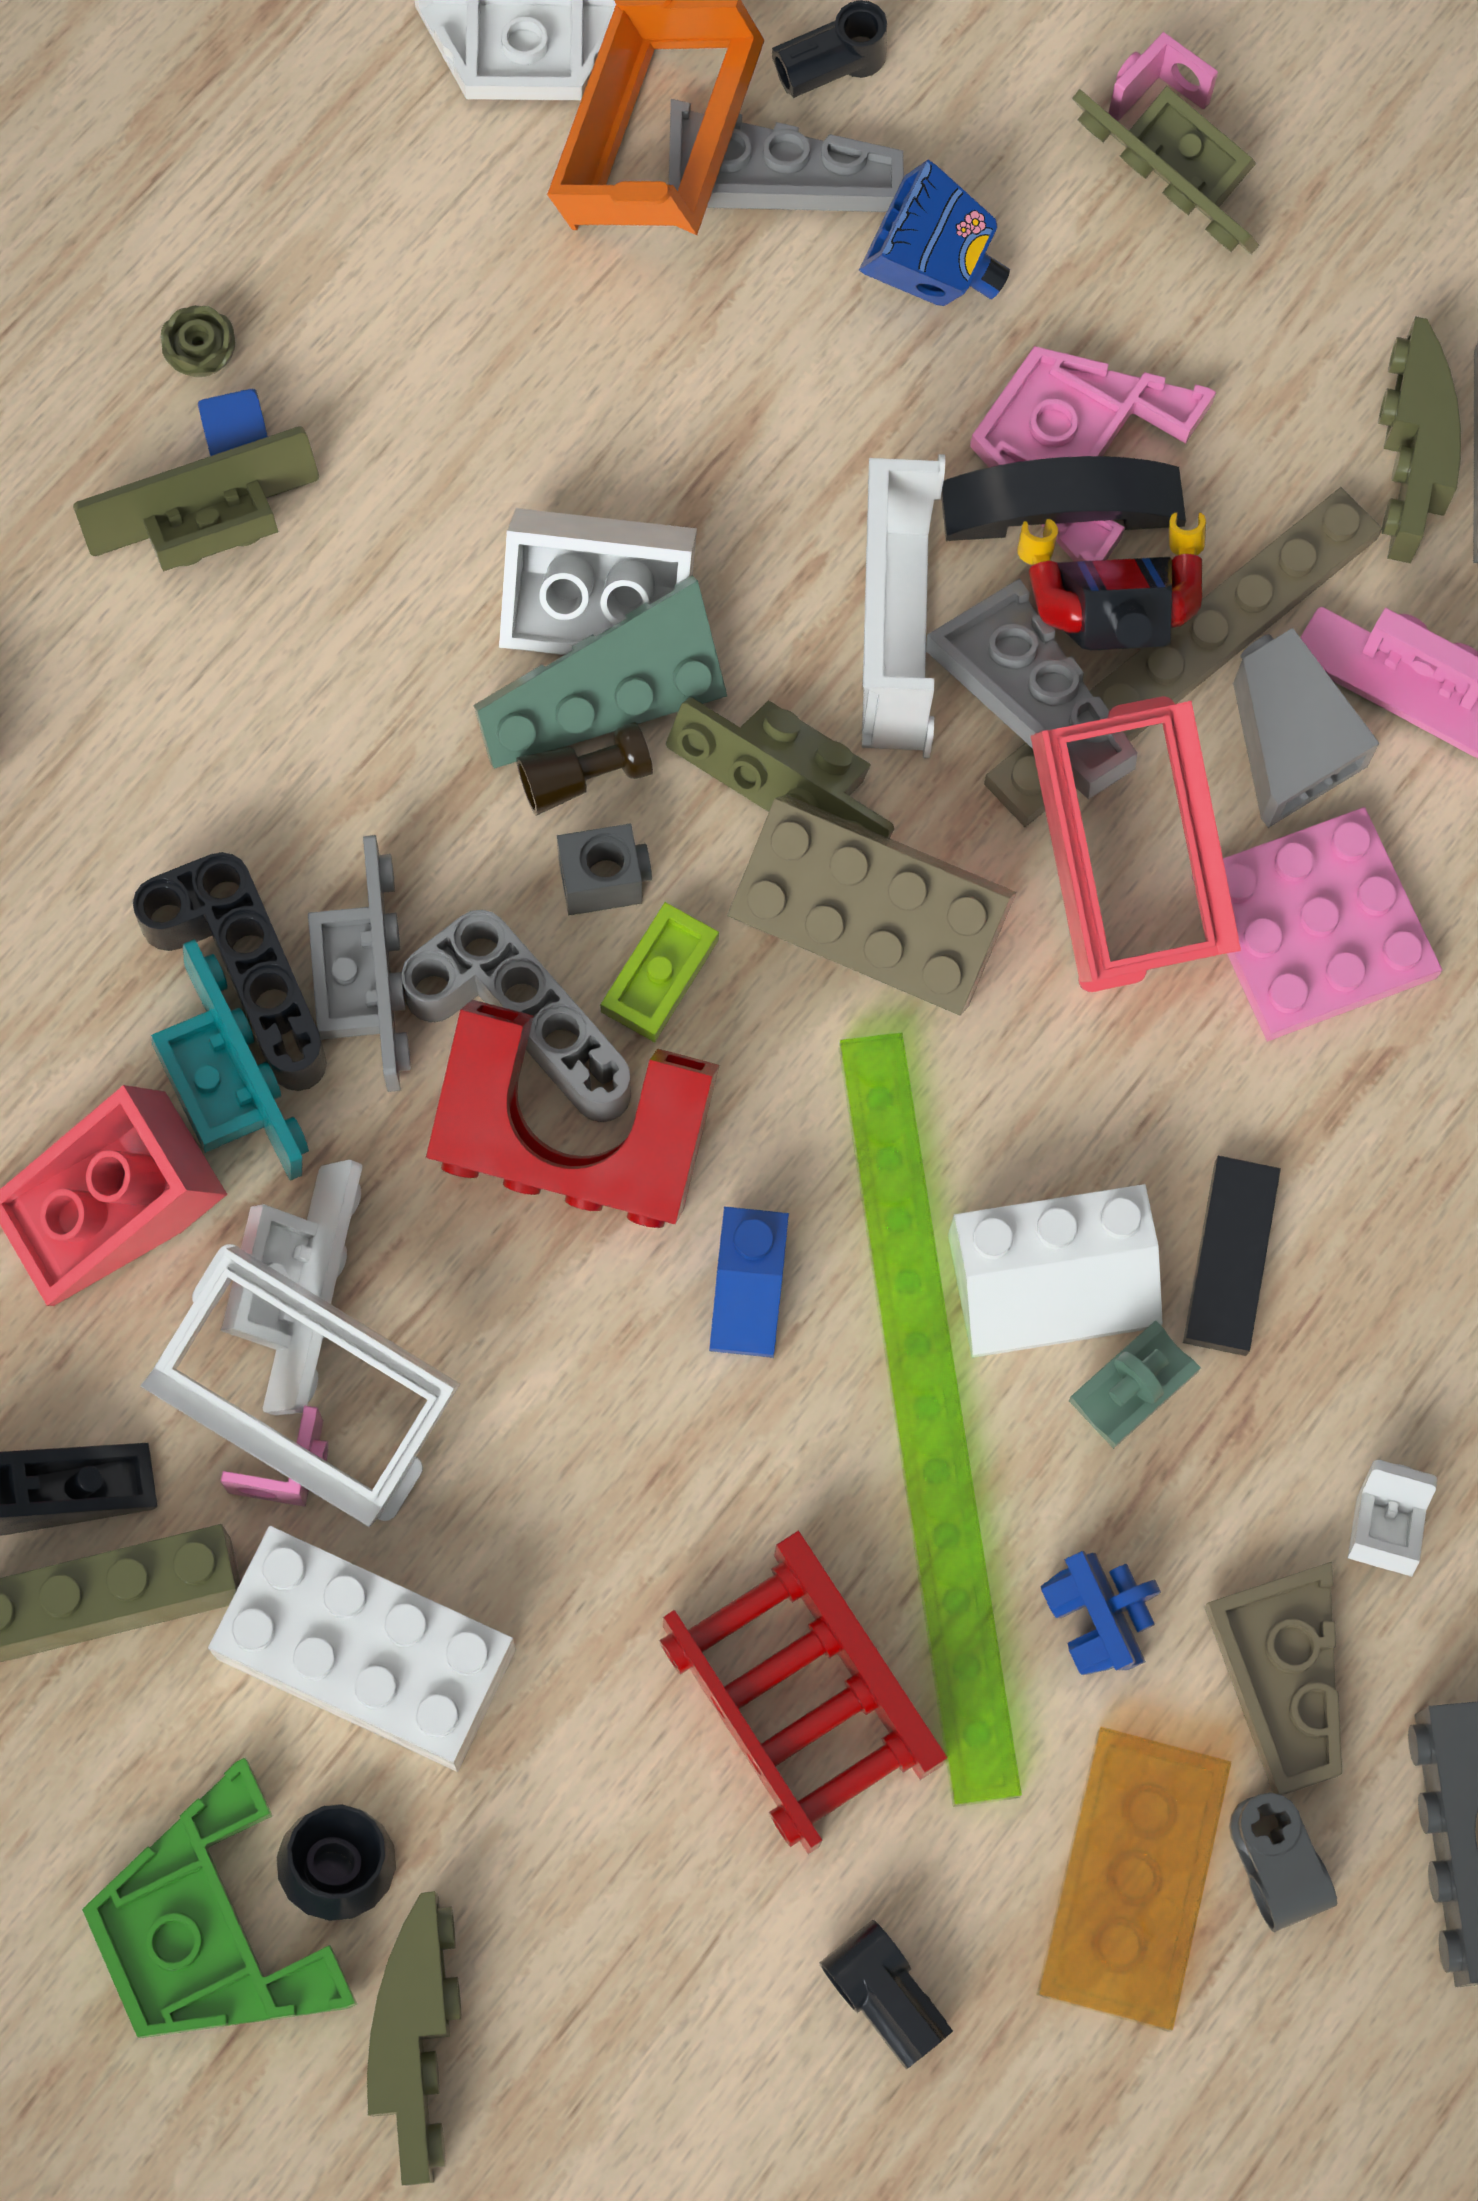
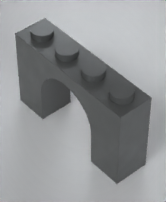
(1447, 1749)

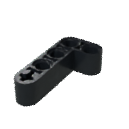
(250, 972)

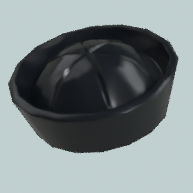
(327, 1882)

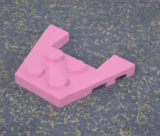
(1076, 409)

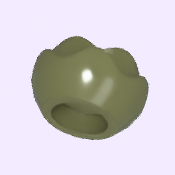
(194, 325)

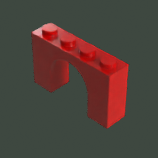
(484, 1131)

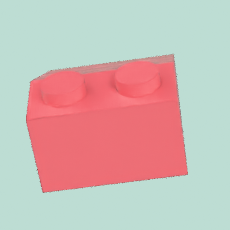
(107, 1193)

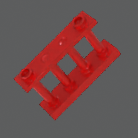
(868, 1689)

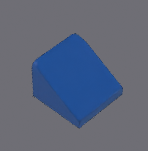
(232, 420)

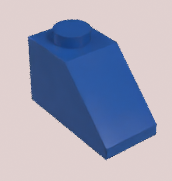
(748, 1282)

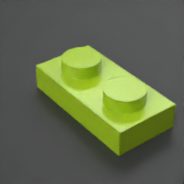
(659, 972)

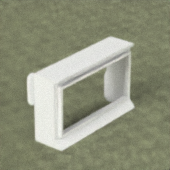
(894, 658)
(270, 1445)

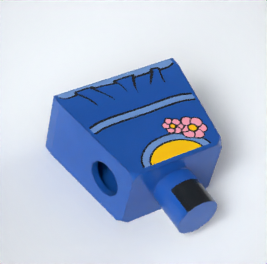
(935, 241)

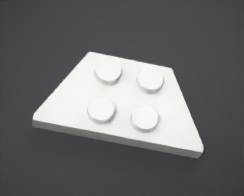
(518, 45)

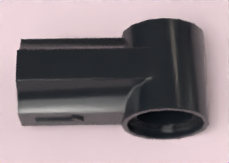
(831, 52)
(876, 1980)

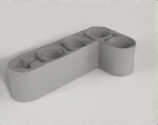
(551, 1006)

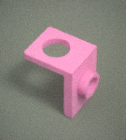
(1161, 62)
(281, 1491)

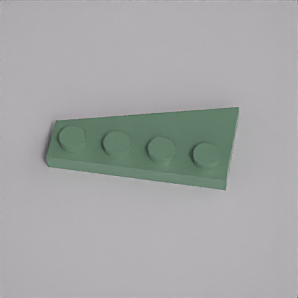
(608, 680)

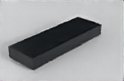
(1232, 1256)

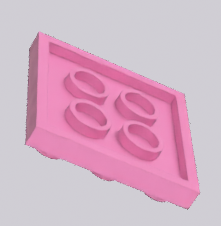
(1323, 925)

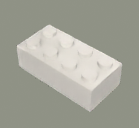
(363, 1648)

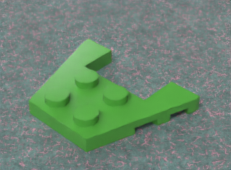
(179, 1940)

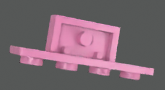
(1403, 671)

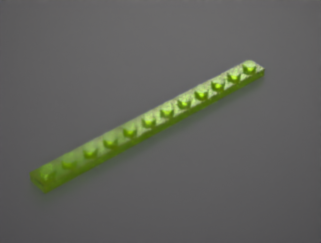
(929, 1423)

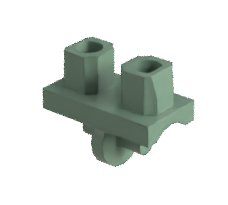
(1134, 1384)

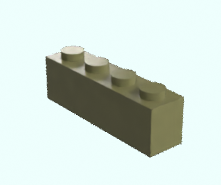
(116, 1591)

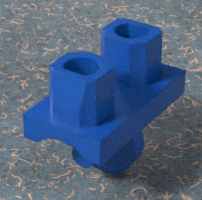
(1087, 1586)

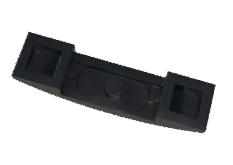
(1061, 490)

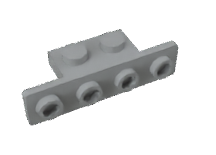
(352, 969)

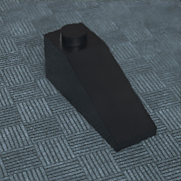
(73, 1485)

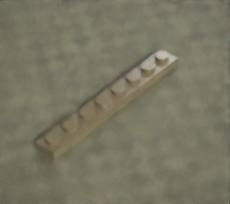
(1222, 628)

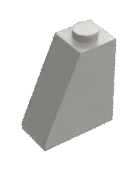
(1296, 726)

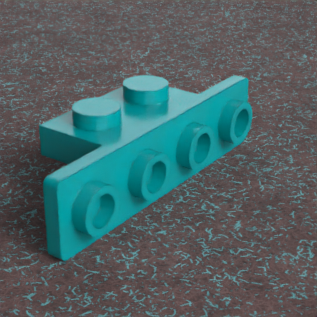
(217, 1074)

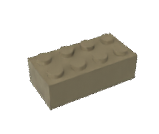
(871, 904)

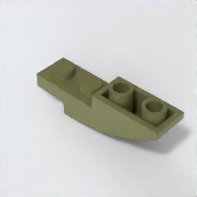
(1424, 432)
(410, 2007)

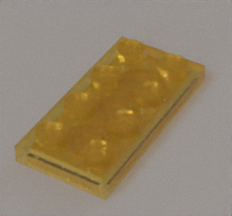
(1134, 1879)

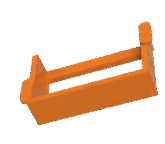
(609, 99)

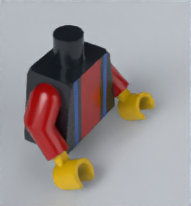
(1117, 599)

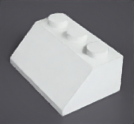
(584, 575)
(1057, 1270)

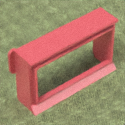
(1072, 854)

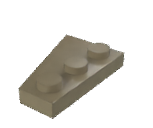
(1283, 1670)

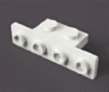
(309, 1254)

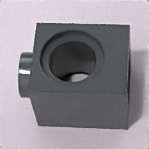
(590, 892)

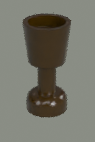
(561, 775)

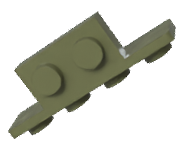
(1185, 153)
(202, 503)
(775, 758)

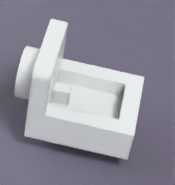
(1391, 1517)

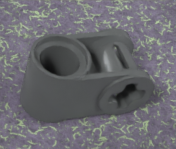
(1285, 1874)

